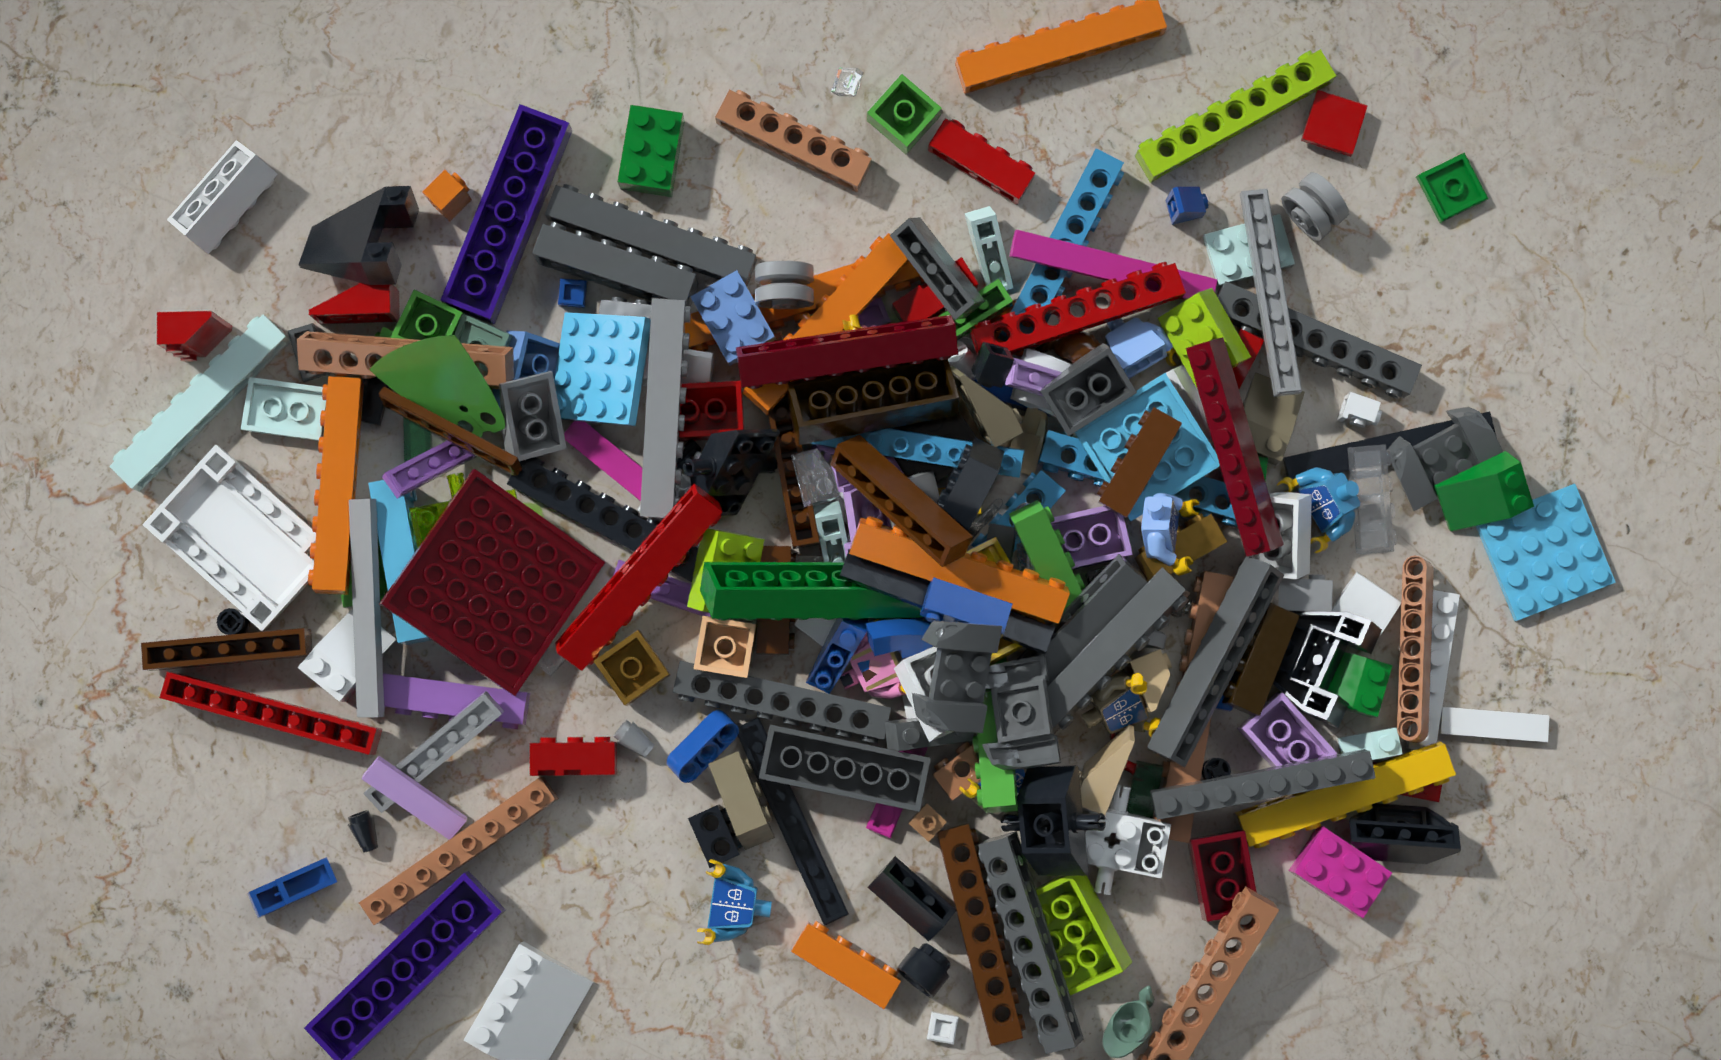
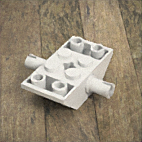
(1140, 846)

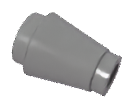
(633, 738)

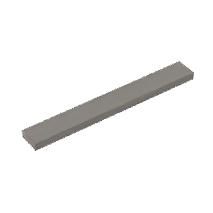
(1270, 293)
(366, 608)

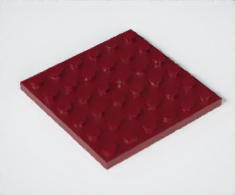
(492, 582)

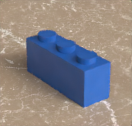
(958, 604)

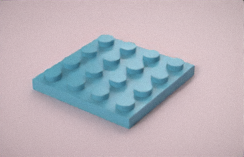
(601, 367)
(1185, 459)
(1546, 554)

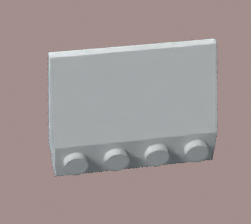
(528, 1007)

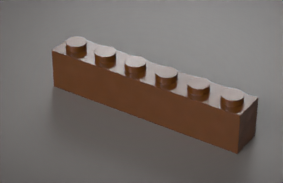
(901, 500)
(226, 649)

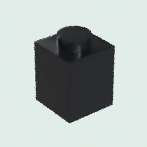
(992, 365)

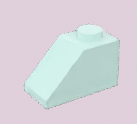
(1380, 743)

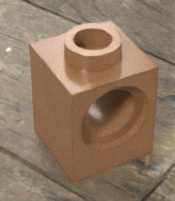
(927, 822)

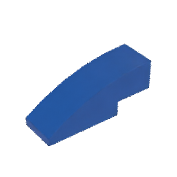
(897, 635)
(292, 887)

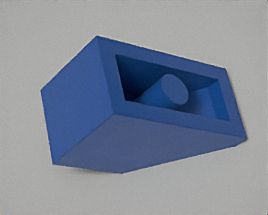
(1186, 204)

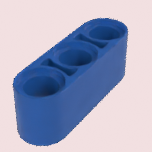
(702, 746)

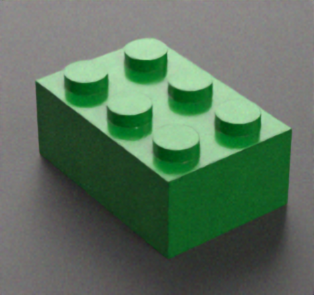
(651, 150)

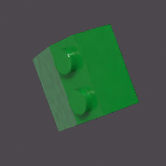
(1485, 493)
(1361, 683)

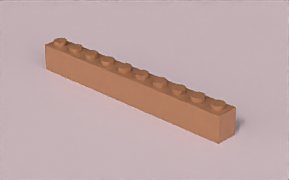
(1210, 593)

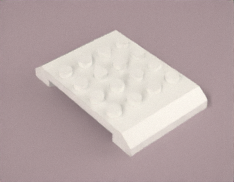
(237, 537)

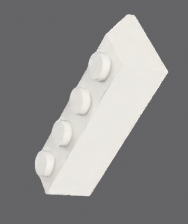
(222, 197)

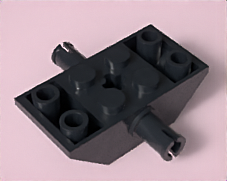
(732, 465)
(1053, 821)

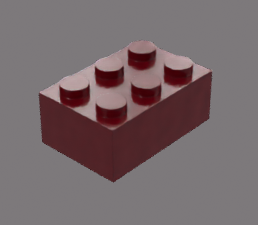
(1220, 871)

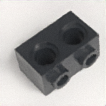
(708, 838)

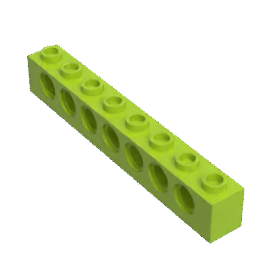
(1312, 64)

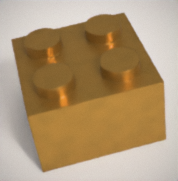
(632, 668)

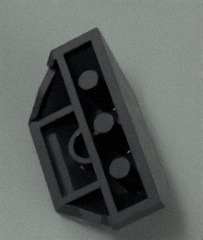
(1404, 834)

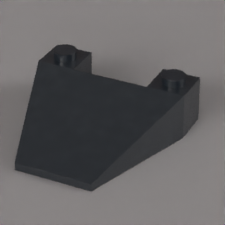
(349, 240)
(1315, 656)

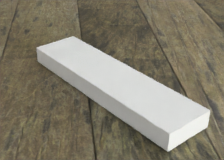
(1494, 724)

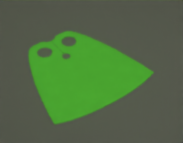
(440, 379)

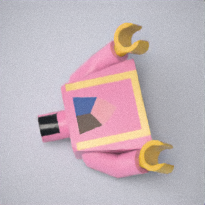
(873, 672)

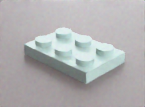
(1231, 256)
(283, 409)

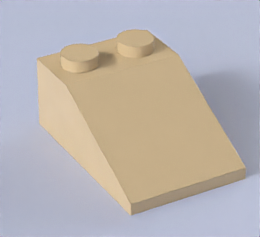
(1103, 771)

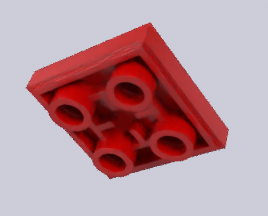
(1334, 123)

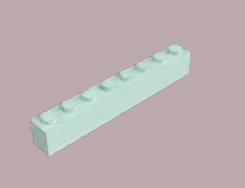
(199, 403)

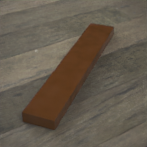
(450, 431)

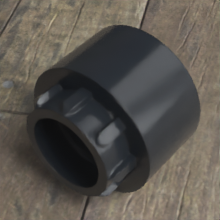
(925, 969)

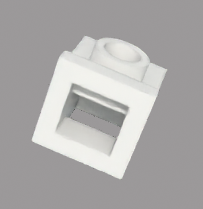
(1360, 410)

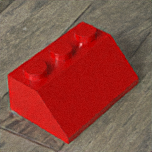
(190, 333)
(711, 409)

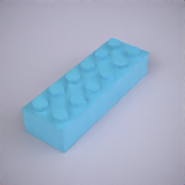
(396, 545)

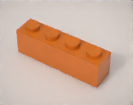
(846, 965)

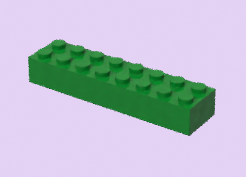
(793, 591)

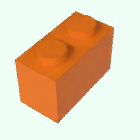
(448, 194)

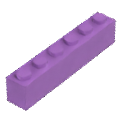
(449, 698)

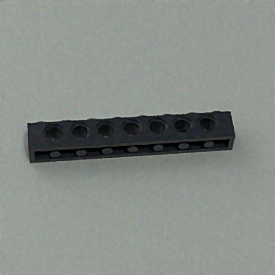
(595, 519)

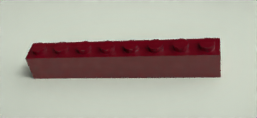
(847, 351)
(1234, 447)

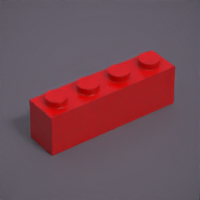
(981, 161)

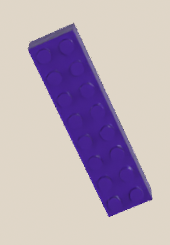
(507, 214)
(405, 968)

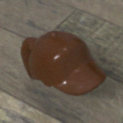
(1071, 346)

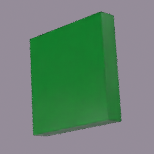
(1452, 187)

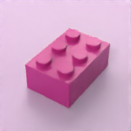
(1340, 871)

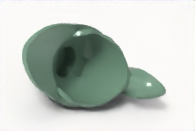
(1129, 1026)

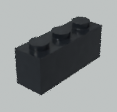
(912, 898)

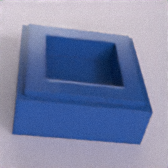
(572, 293)

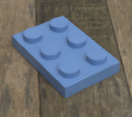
(732, 315)

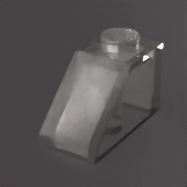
(814, 478)

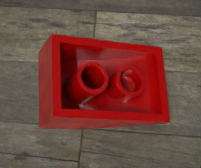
(360, 305)

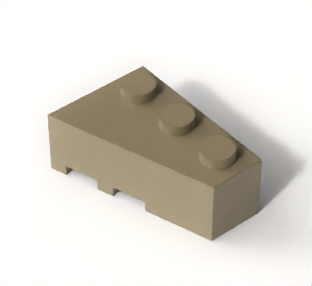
(742, 800)

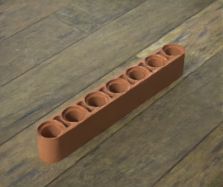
(1408, 638)

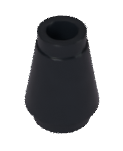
(363, 829)

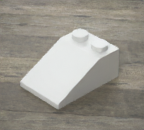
(333, 659)

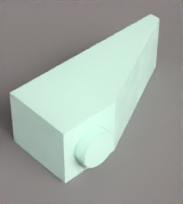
(988, 246)
(831, 531)

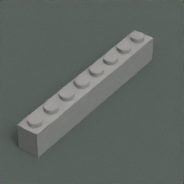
(663, 406)

